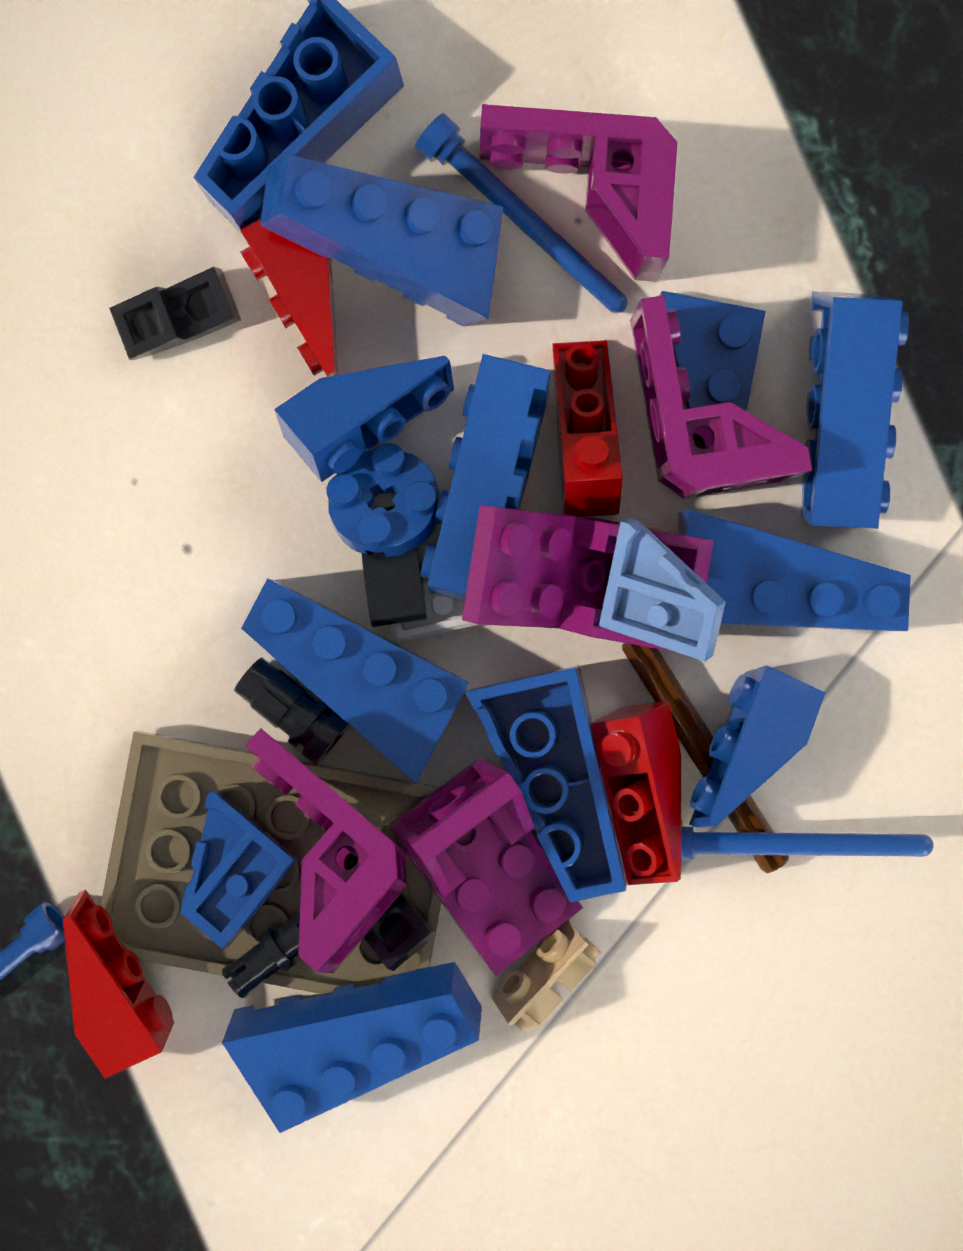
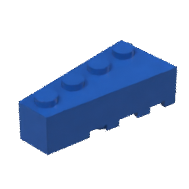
(305, 106)
(401, 234)
(852, 408)
(488, 462)
(794, 583)
(365, 678)
(549, 750)
(351, 1041)

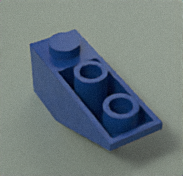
(356, 410)
(764, 730)

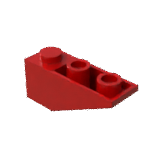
(302, 289)
(586, 429)
(643, 788)
(111, 1000)

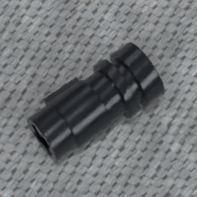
(291, 709)

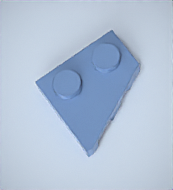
(659, 596)

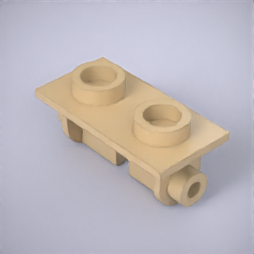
(527, 994)

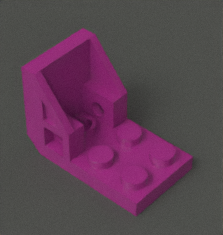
(627, 165)
(737, 446)
(554, 570)
(485, 864)
(335, 902)

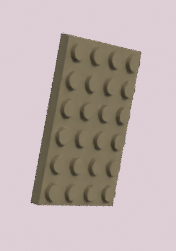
(166, 815)

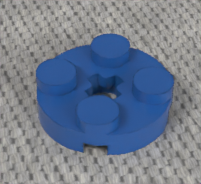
(376, 530)

